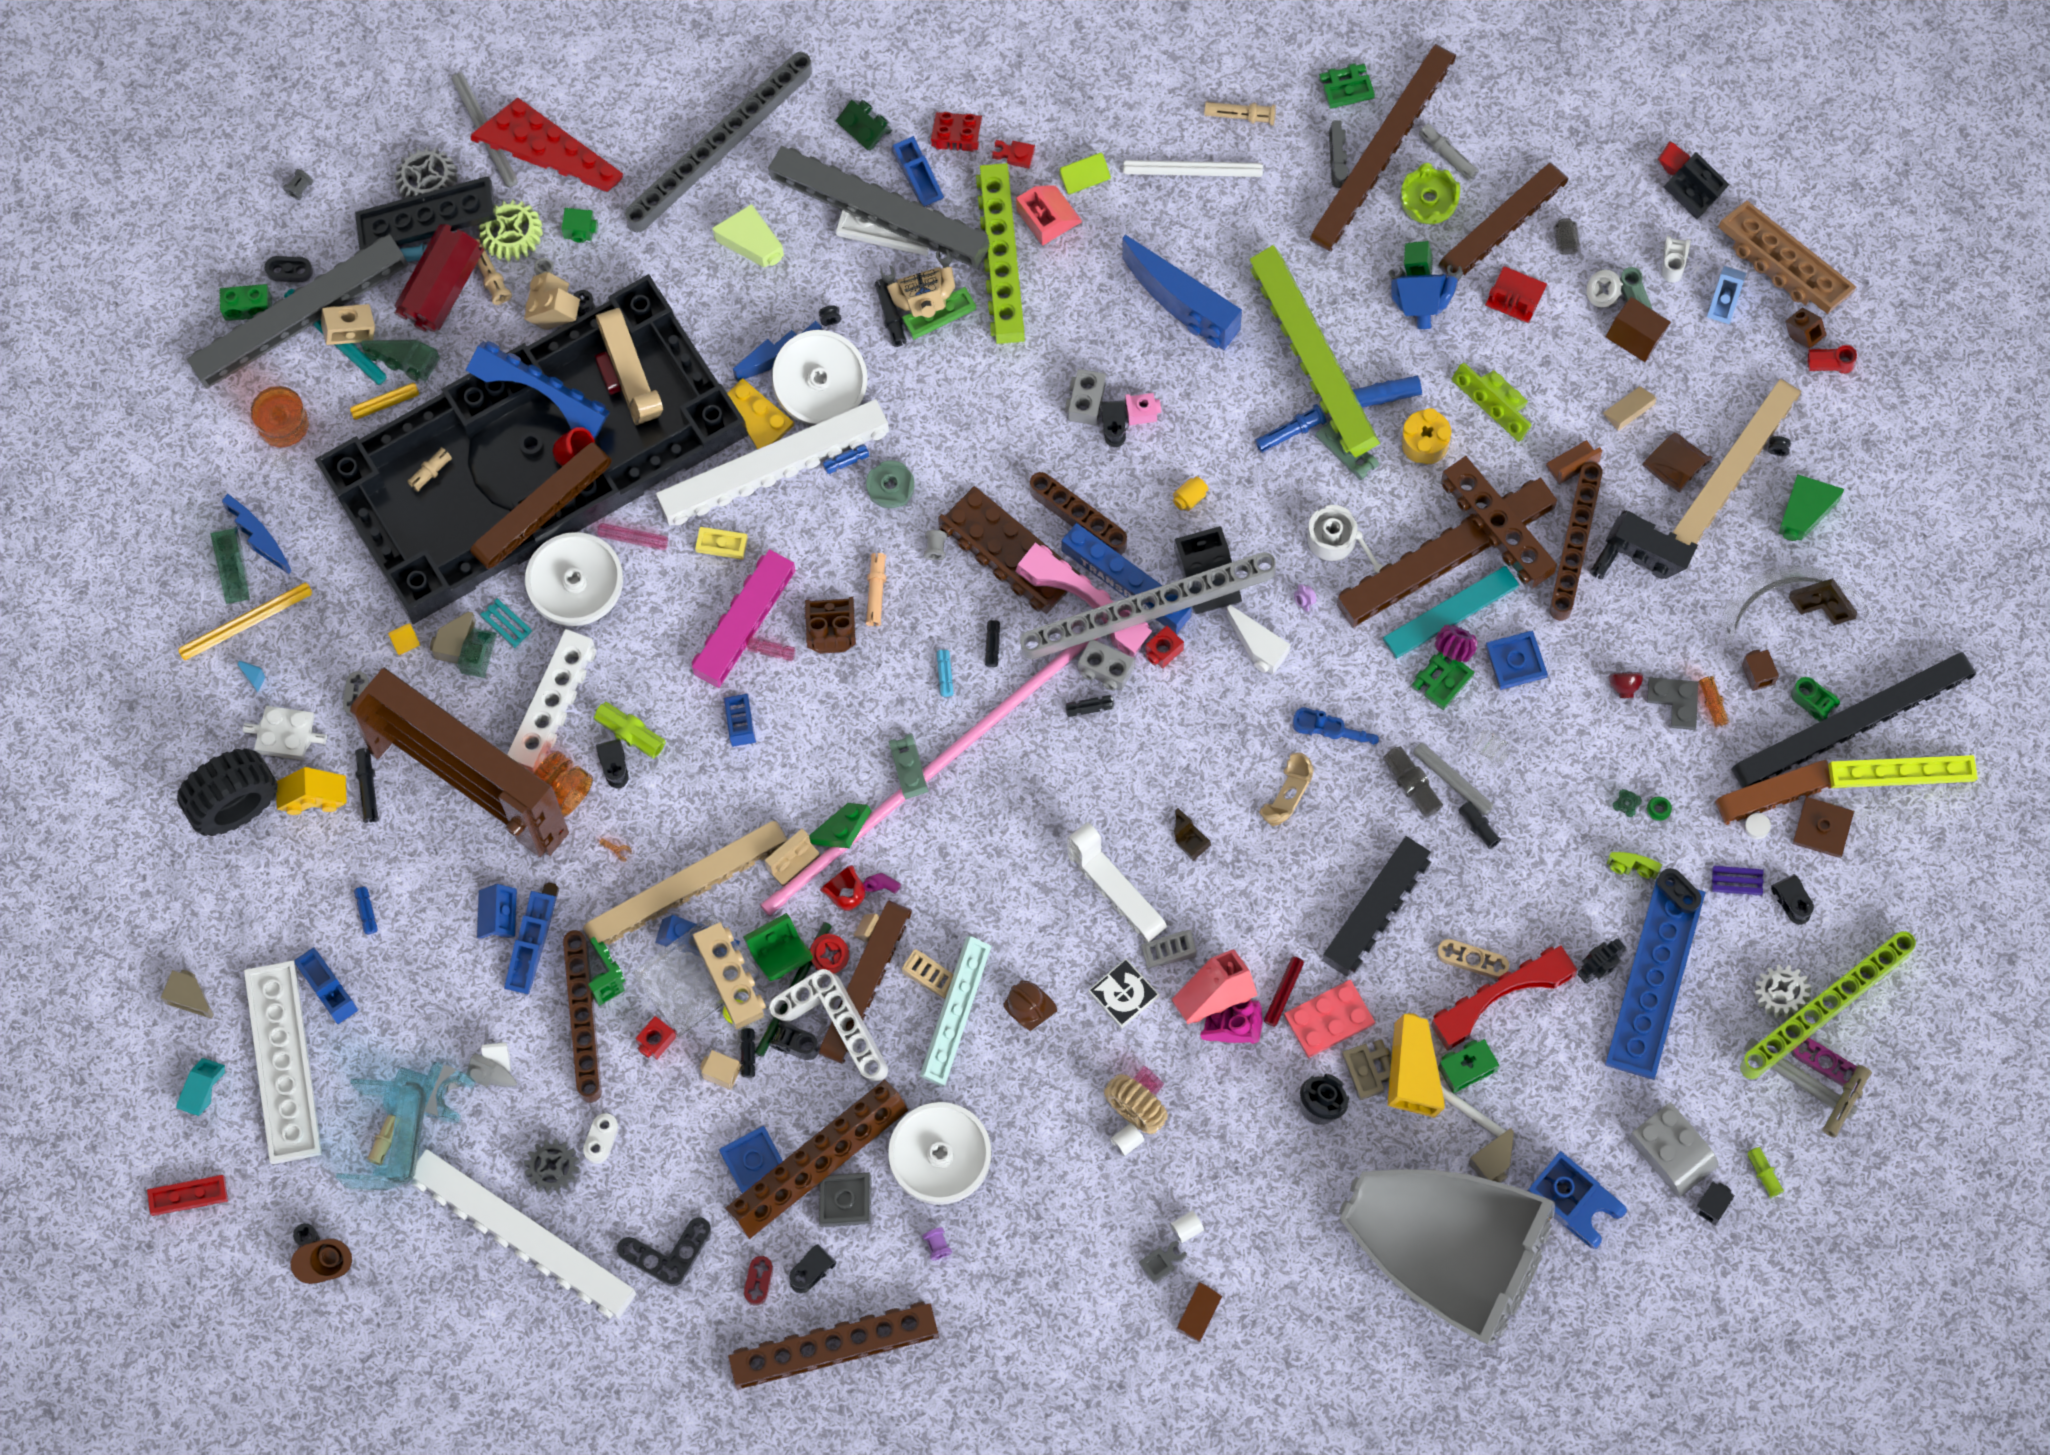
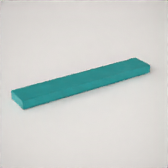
(1451, 611)

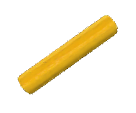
(384, 401)

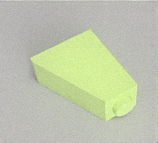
(749, 237)

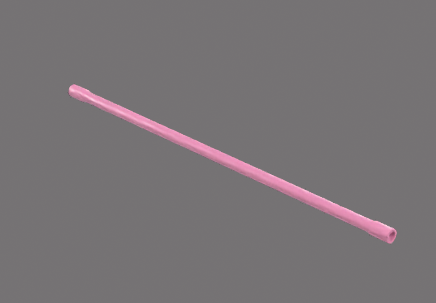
(780, 897)

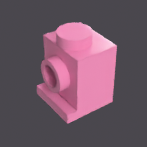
(1138, 414)

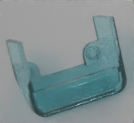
(407, 1103)

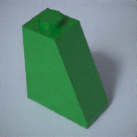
(1807, 506)

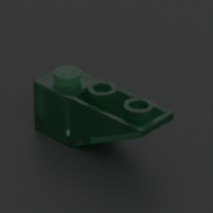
(406, 355)

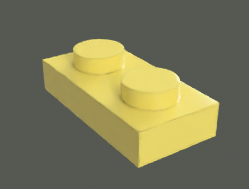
(721, 543)

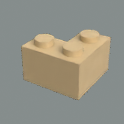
(549, 302)

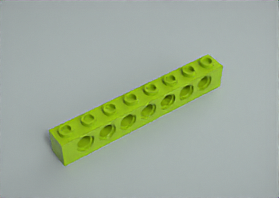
(997, 177)

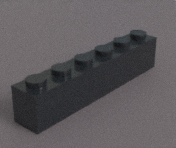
(1376, 907)

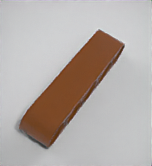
(1774, 791)

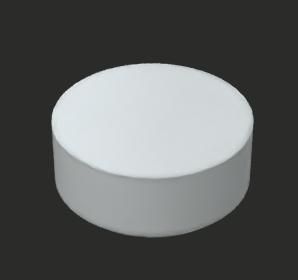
(1757, 826)

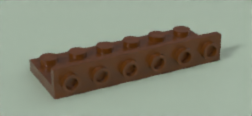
(998, 543)

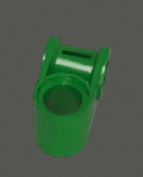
(1815, 700)

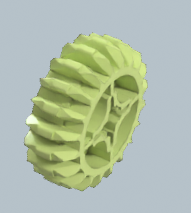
(511, 217)

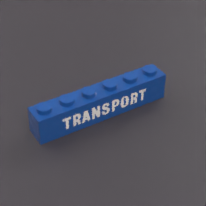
(1117, 572)

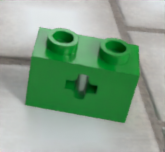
(1461, 1076)

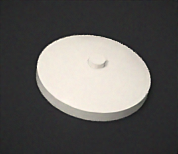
(818, 376)
(574, 579)
(939, 1153)

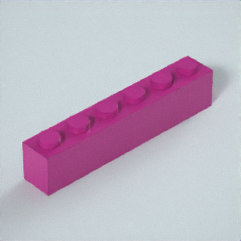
(743, 618)

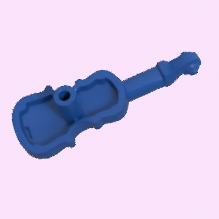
(1316, 722)

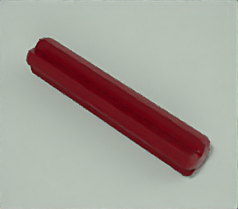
(1283, 991)

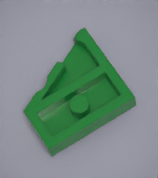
(842, 827)

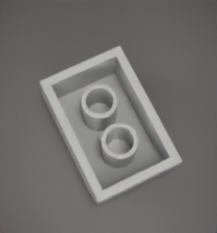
(1674, 1149)

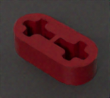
(607, 373)
(752, 1279)

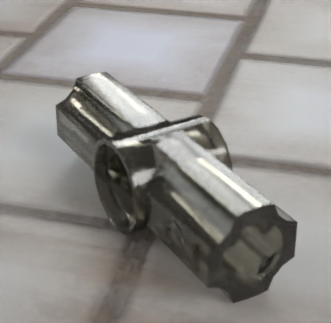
(1413, 781)

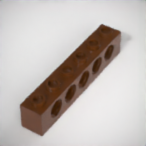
(1465, 473)

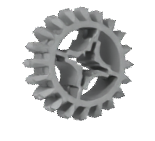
(422, 165)

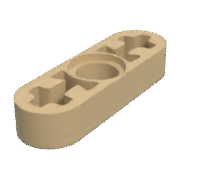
(1457, 946)

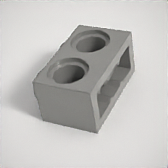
(1088, 397)
(1109, 660)

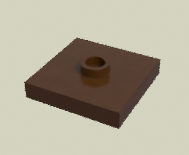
(1823, 827)

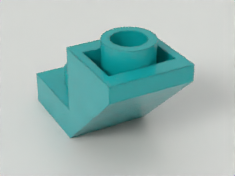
(198, 1087)

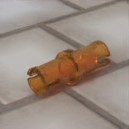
(1714, 701)

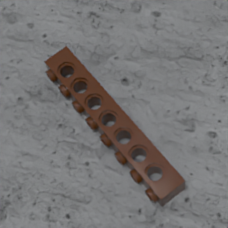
(816, 1159)
(823, 1357)

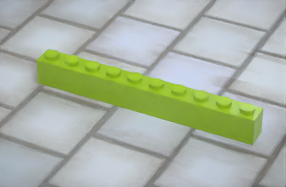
(1314, 351)

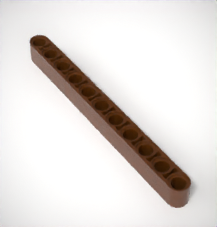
(1382, 146)

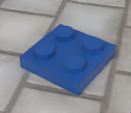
(1516, 660)
(750, 1158)

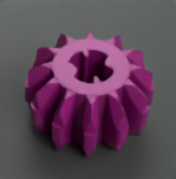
(1456, 643)

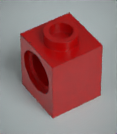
(1167, 638)
(653, 1028)

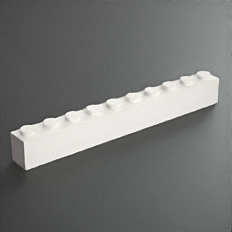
(772, 462)
(523, 1235)

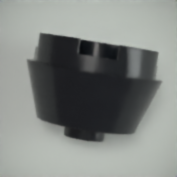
(1323, 1099)

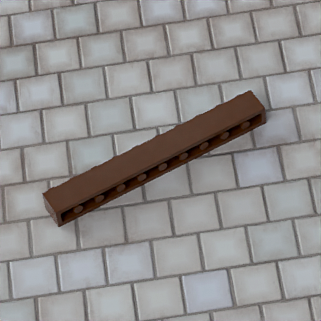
(1436, 557)

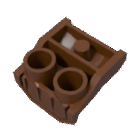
(1676, 461)
(830, 625)

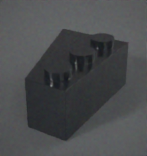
(1650, 547)

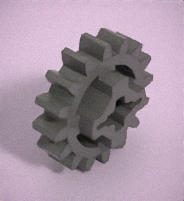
(544, 1172)

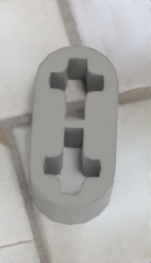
(350, 689)

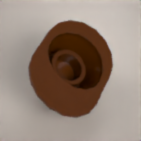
(1029, 1005)
(321, 1261)

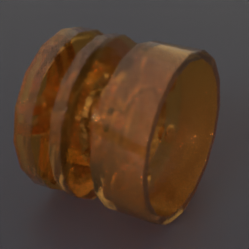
(568, 783)

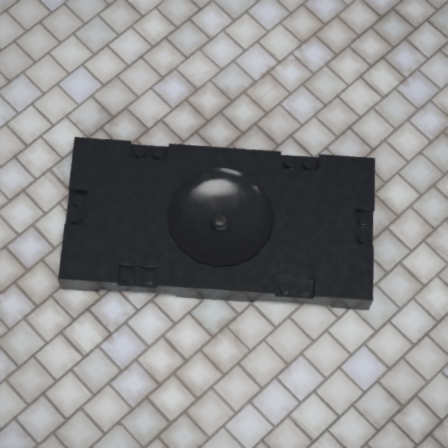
(487, 427)

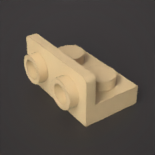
(791, 857)

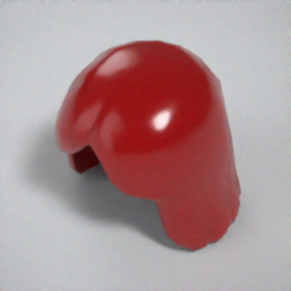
(571, 444)
(845, 879)

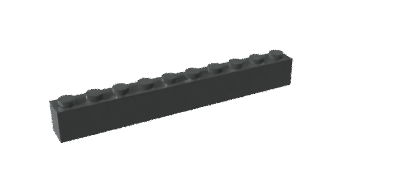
(879, 206)
(297, 311)

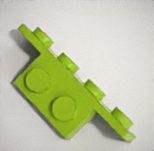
(1495, 398)

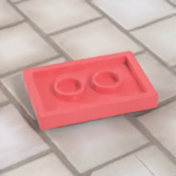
(1329, 1018)

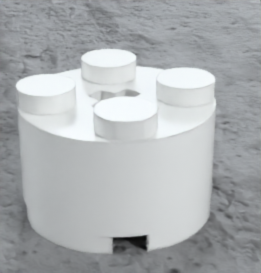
(1327, 545)

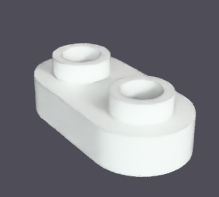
(600, 1137)

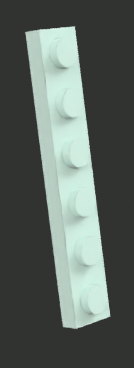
(955, 1011)

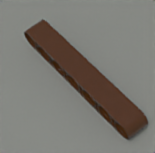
(1504, 220)
(541, 505)
(1577, 530)
(869, 973)
(588, 1026)

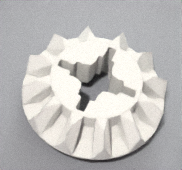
(1595, 289)

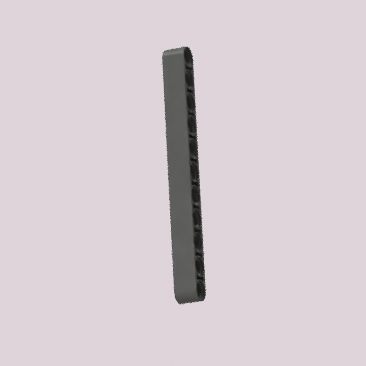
(715, 152)

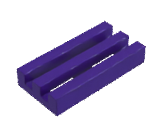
(1742, 880)

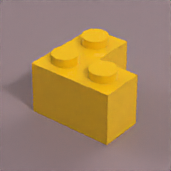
(311, 789)

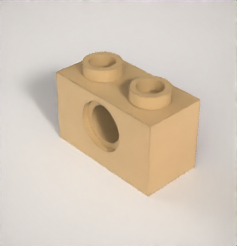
(347, 324)

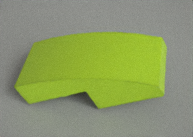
(1624, 862)

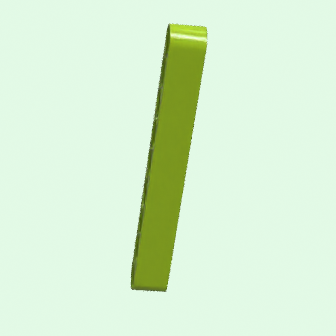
(1822, 1014)

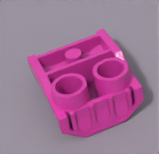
(1236, 1024)

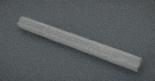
(479, 119)

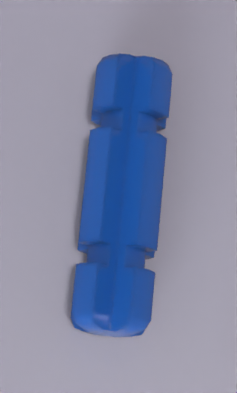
(846, 459)
(365, 910)

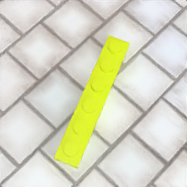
(1902, 771)

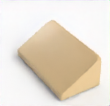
(1630, 407)

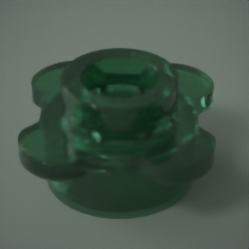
(1632, 798)

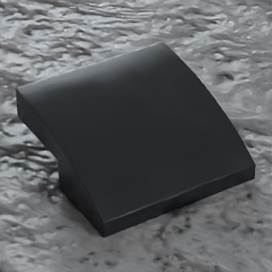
(1696, 185)

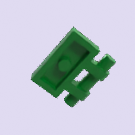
(1347, 91)
(1447, 685)

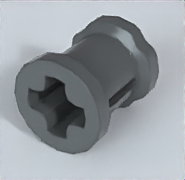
(298, 184)

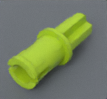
(1765, 1172)

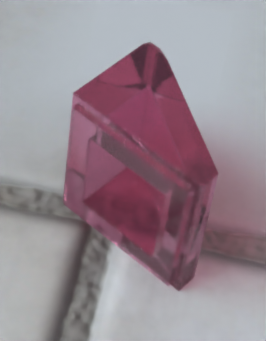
(1149, 1080)

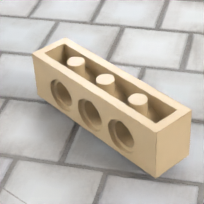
(740, 1013)

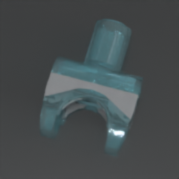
(437, 1083)

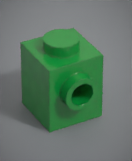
(579, 225)
(1417, 255)

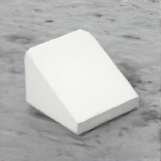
(497, 1053)

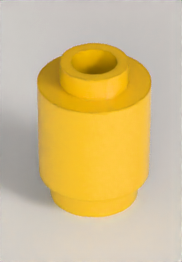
(1190, 493)

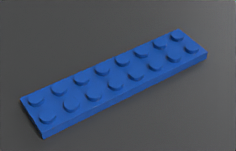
(1653, 986)

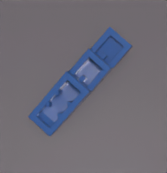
(764, 355)
(260, 538)
(530, 942)

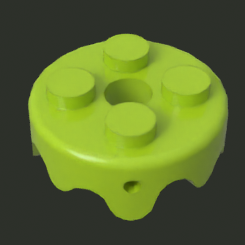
(1433, 181)

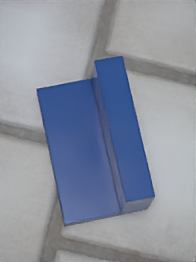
(497, 911)

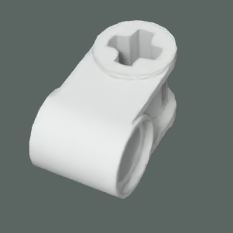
(1674, 255)

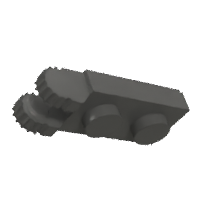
(1338, 156)

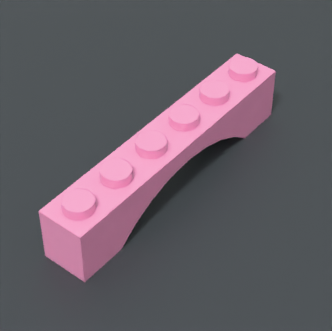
(1044, 569)

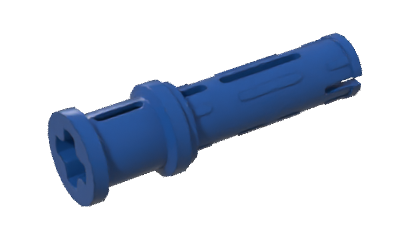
(1300, 424)

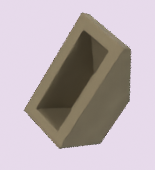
(450, 638)
(186, 994)
(1495, 1158)

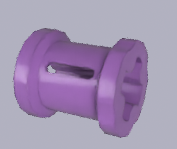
(937, 1244)

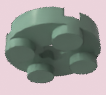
(897, 495)

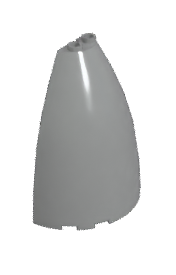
(1452, 1241)

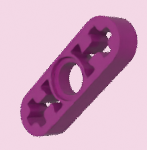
(1823, 1051)

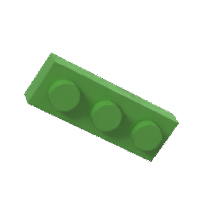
(957, 305)

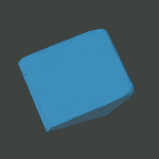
(253, 674)

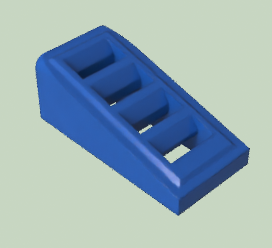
(743, 734)

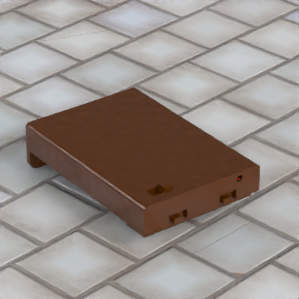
(400, 715)

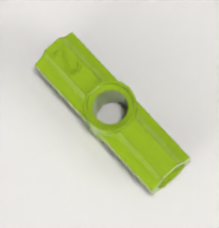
(629, 729)

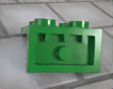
(607, 985)

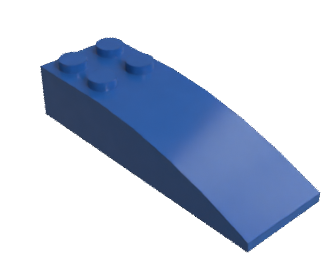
(1183, 296)

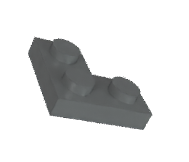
(1679, 694)

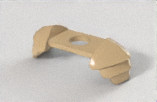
(1299, 774)

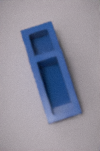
(917, 171)
(326, 985)

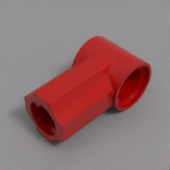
(1830, 359)

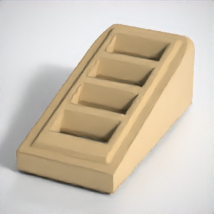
(924, 981)

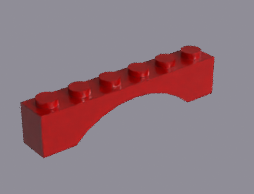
(1547, 971)

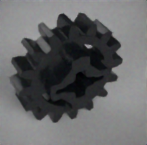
(1601, 960)

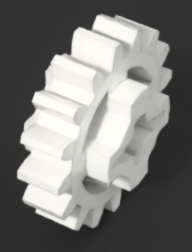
(1783, 989)

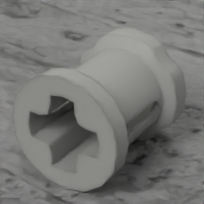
(935, 545)

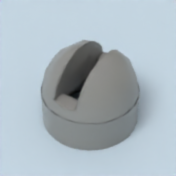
(546, 264)

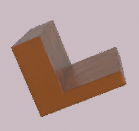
(1571, 462)

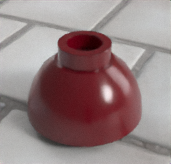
(1626, 683)

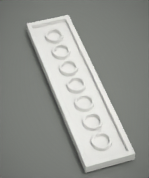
(282, 1062)

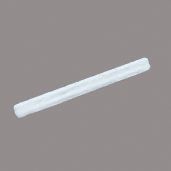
(1193, 168)

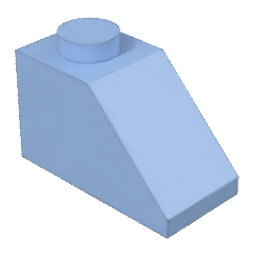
(1726, 294)

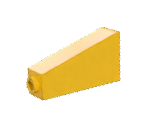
(1414, 1070)

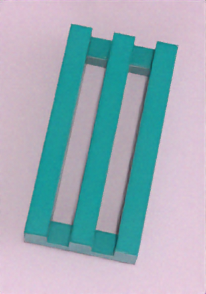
(492, 610)

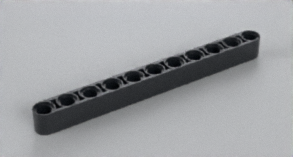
(1854, 719)

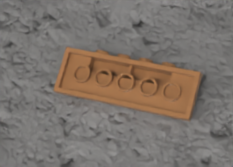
(1785, 259)

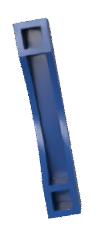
(494, 365)

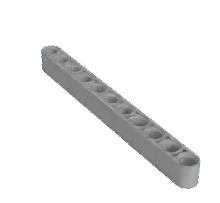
(1155, 596)

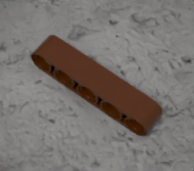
(1075, 504)

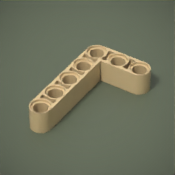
(642, 402)

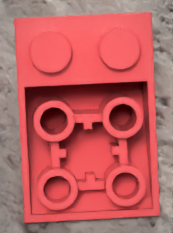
(1215, 987)

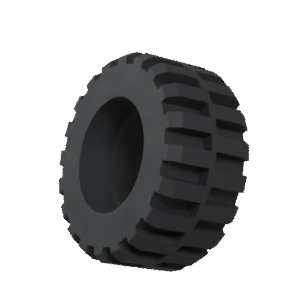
(227, 792)

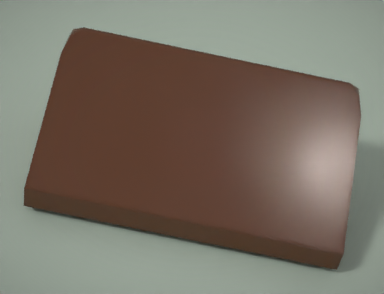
(1199, 1312)

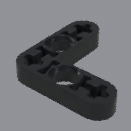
(674, 1260)

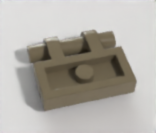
(1363, 1070)

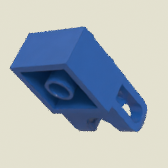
(1582, 1201)

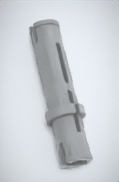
(1453, 156)

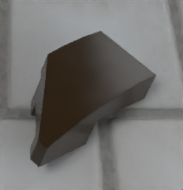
(1189, 837)

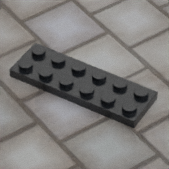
(416, 219)

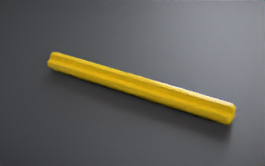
(245, 621)

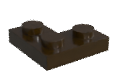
(1824, 596)

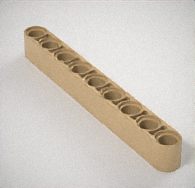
(1736, 462)
(685, 884)

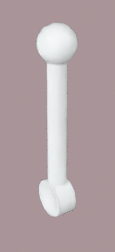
(1377, 567)

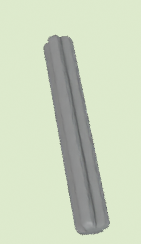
(1451, 777)

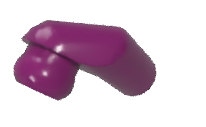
(881, 881)

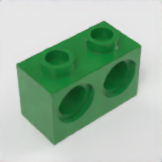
(244, 301)

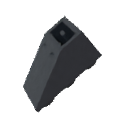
(1202, 553)

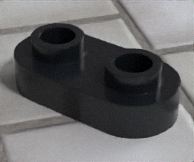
(289, 268)
(1681, 889)

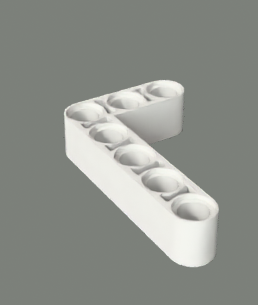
(1085, 850)
(839, 1017)

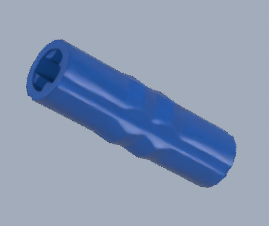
(1388, 391)

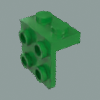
(777, 948)

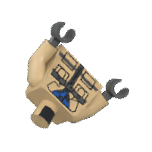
(923, 291)

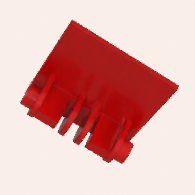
(956, 129)
(1516, 294)

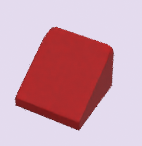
(1672, 158)

